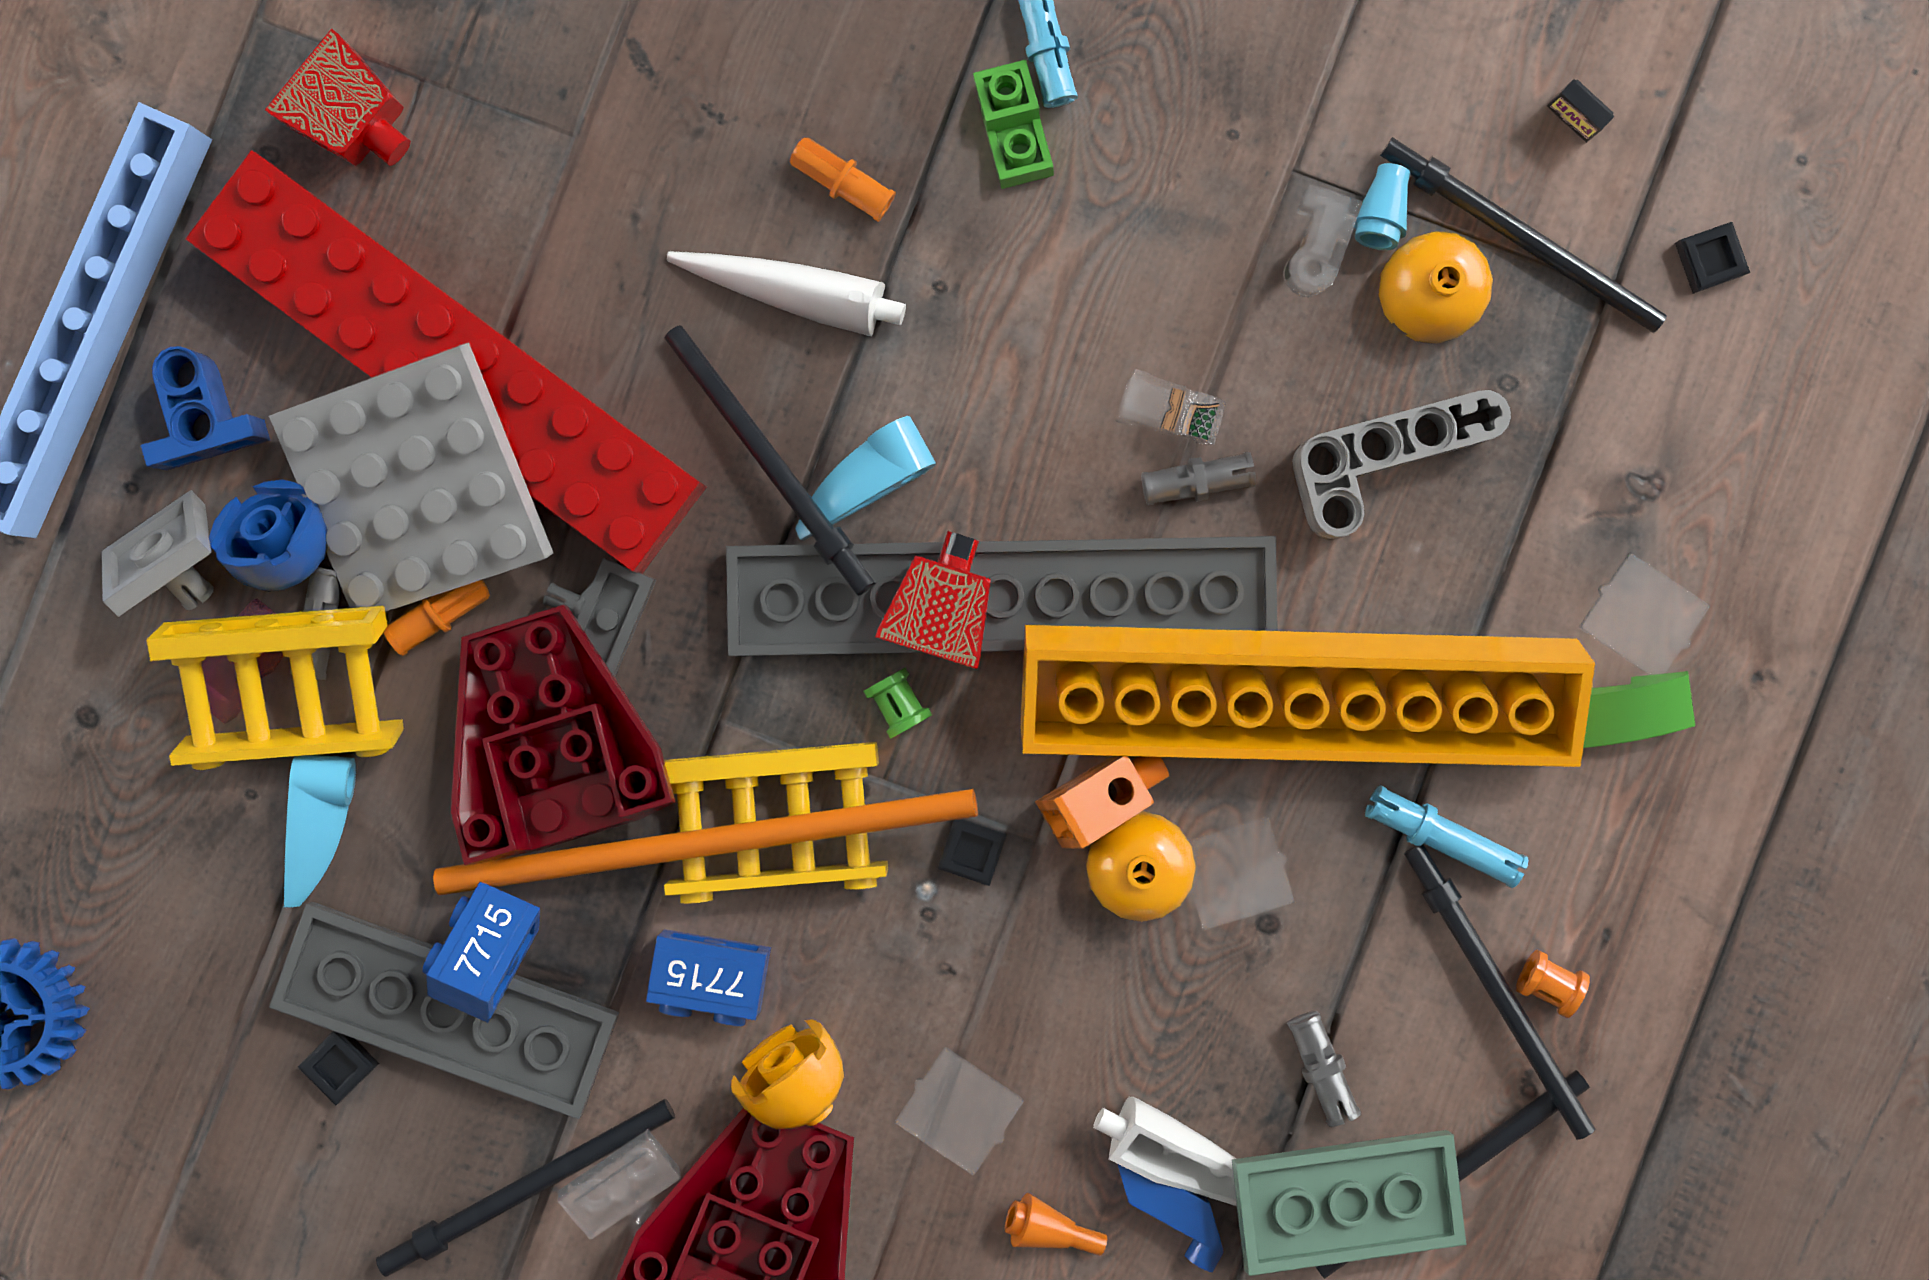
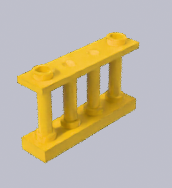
(297, 637)
(795, 771)

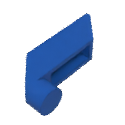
(1182, 1211)

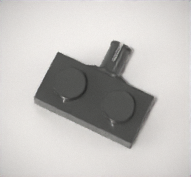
(608, 609)

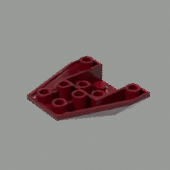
(546, 742)
(753, 1209)

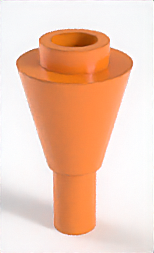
(1041, 1226)

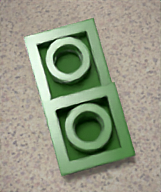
(1013, 124)
(1639, 710)

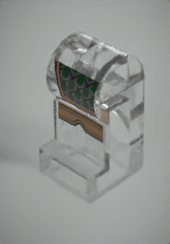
(1324, 242)
(1170, 409)

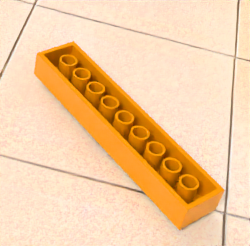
(1304, 696)

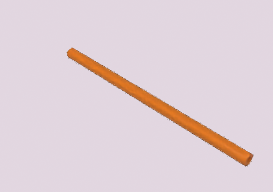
(708, 841)

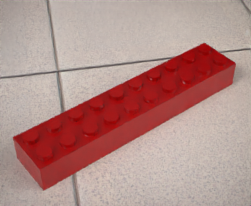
(391, 315)

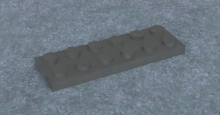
(374, 990)

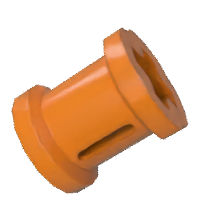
(1553, 983)

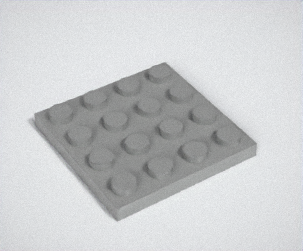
(413, 482)

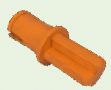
(842, 178)
(434, 615)

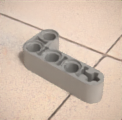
(1401, 448)

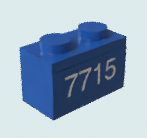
(482, 951)
(708, 977)

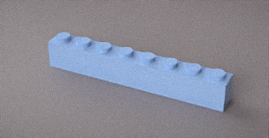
(92, 311)

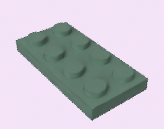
(1348, 1202)

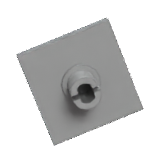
(158, 556)

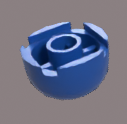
(270, 537)

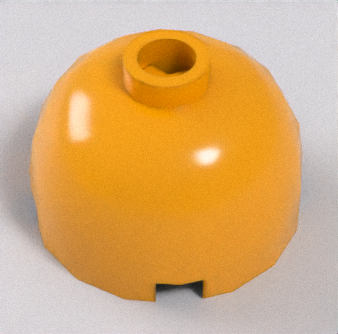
(1416, 298)
(1141, 840)
(791, 1077)

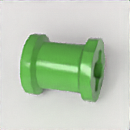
(897, 703)

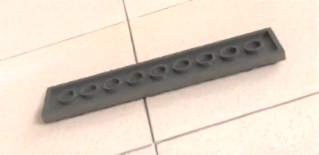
(799, 605)

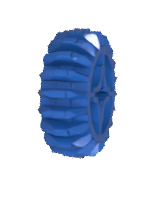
(56, 1007)

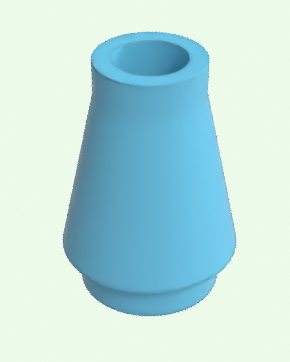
(1384, 209)

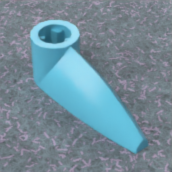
(873, 470)
(316, 816)

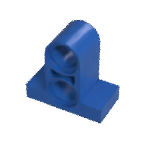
(186, 404)

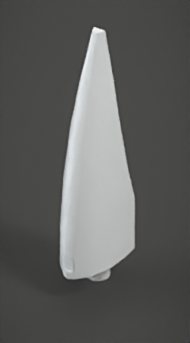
(800, 289)
(1167, 1151)

